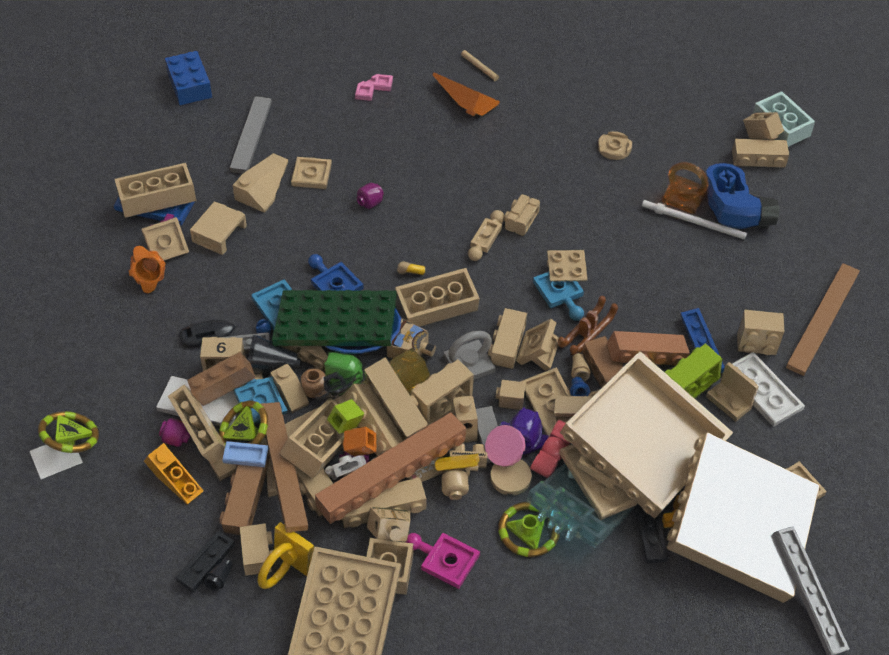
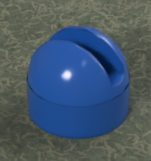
(263, 326)

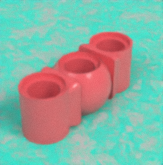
(549, 456)

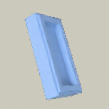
(245, 454)

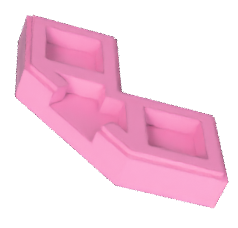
(377, 82)

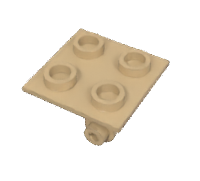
(567, 265)

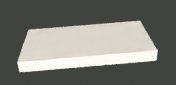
(773, 396)
(215, 410)

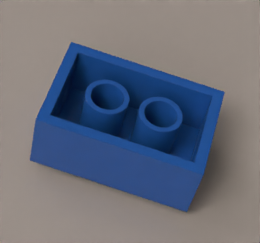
(188, 77)

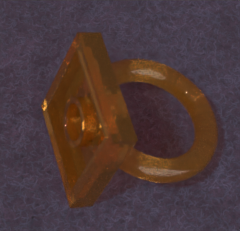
(683, 192)

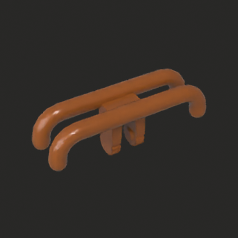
(588, 327)

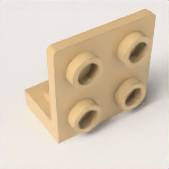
(734, 393)

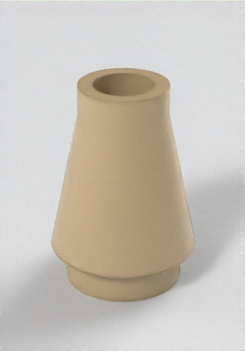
(580, 367)

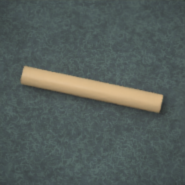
(479, 65)

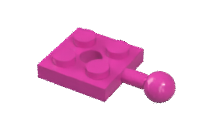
(446, 547)

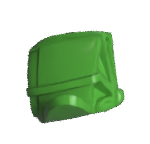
(345, 364)

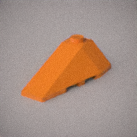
(466, 97)

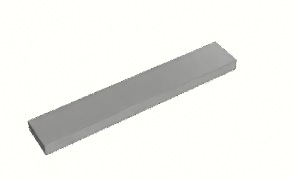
(250, 135)
(811, 591)

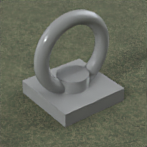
(472, 354)

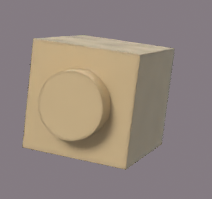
(511, 394)

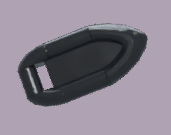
(205, 329)

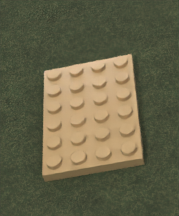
(345, 605)

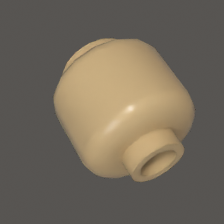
(455, 483)

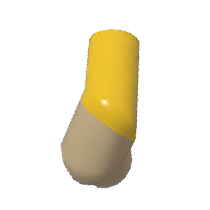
(404, 267)

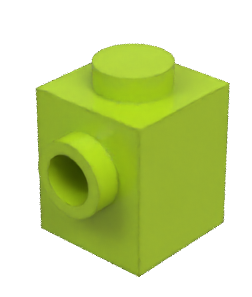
(345, 416)

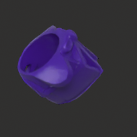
(530, 426)

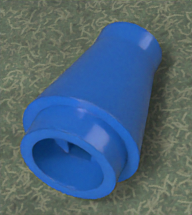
(579, 387)

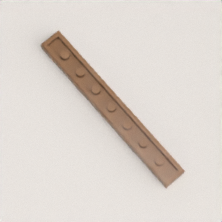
(822, 319)
(284, 471)

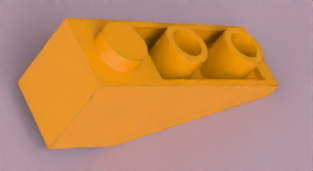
(173, 474)

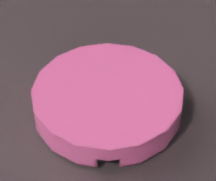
(505, 445)

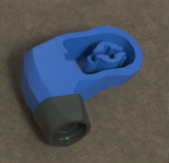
(733, 204)

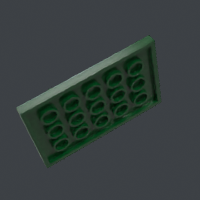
(335, 318)

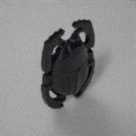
(337, 388)

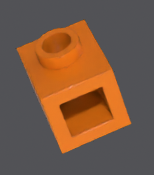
(359, 441)

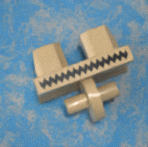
(477, 448)

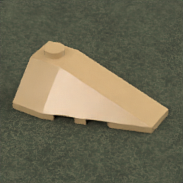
(260, 183)

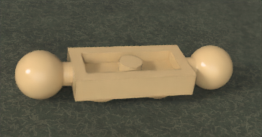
(486, 235)

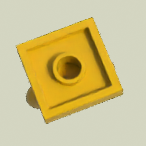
(292, 550)

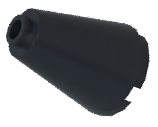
(267, 358)

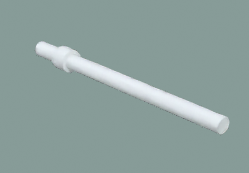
(660, 208)

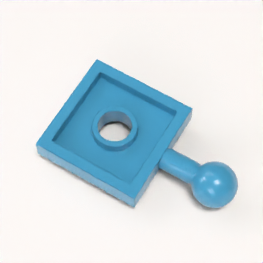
(555, 297)

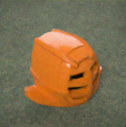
(146, 268)

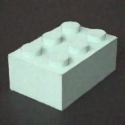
(795, 121)

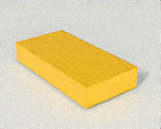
(457, 462)

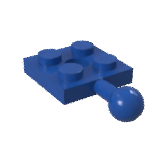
(338, 273)

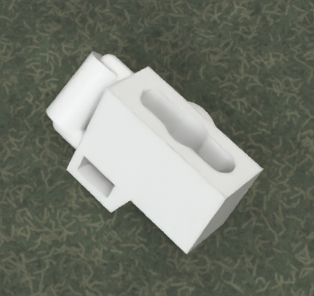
(346, 466)

